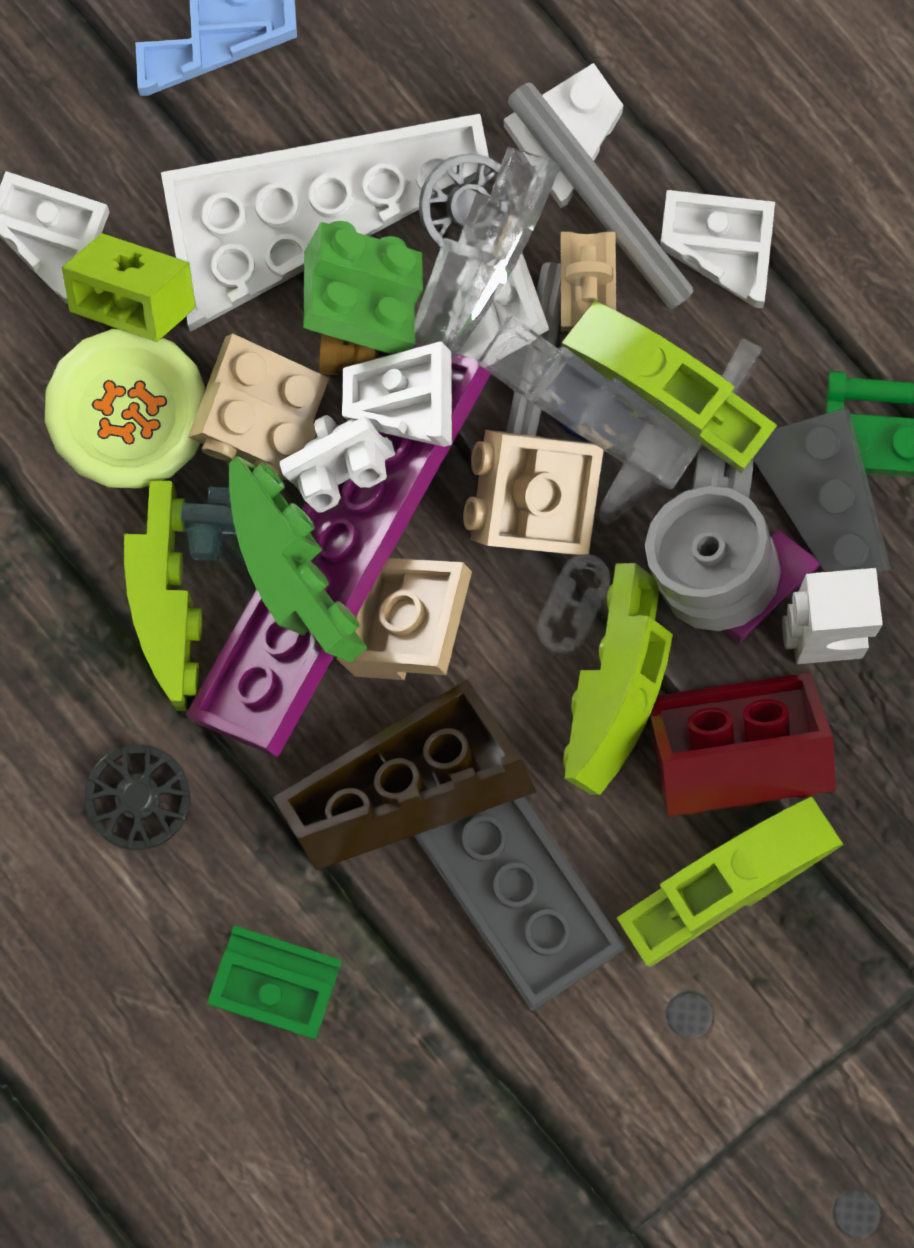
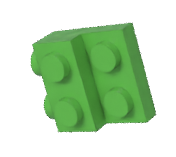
(361, 287)

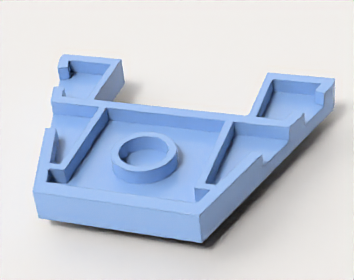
(220, 35)

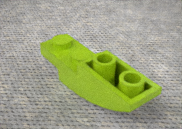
(671, 383)
(161, 615)
(618, 698)
(729, 879)

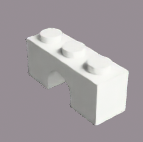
(833, 616)

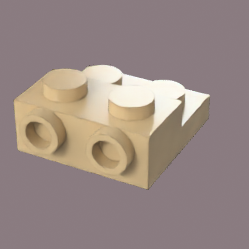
(257, 405)
(533, 493)
(410, 619)

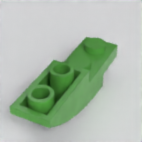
(279, 557)

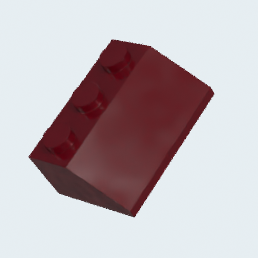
(742, 744)

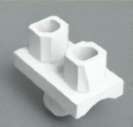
(336, 456)

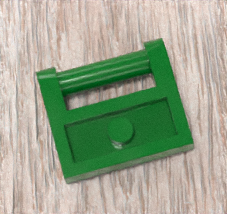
(882, 440)

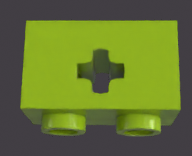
(129, 287)

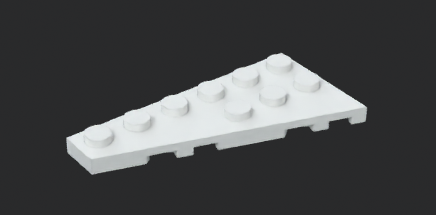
(254, 215)

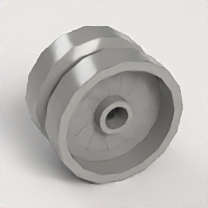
(713, 558)

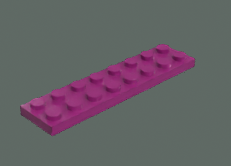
(271, 671)

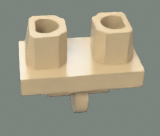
(586, 274)

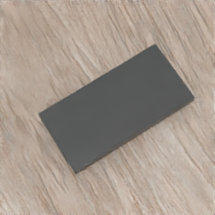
(523, 899)

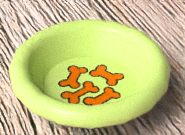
(124, 409)

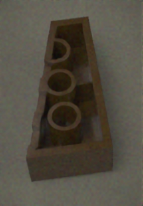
(407, 780)

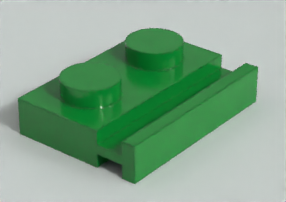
(274, 982)

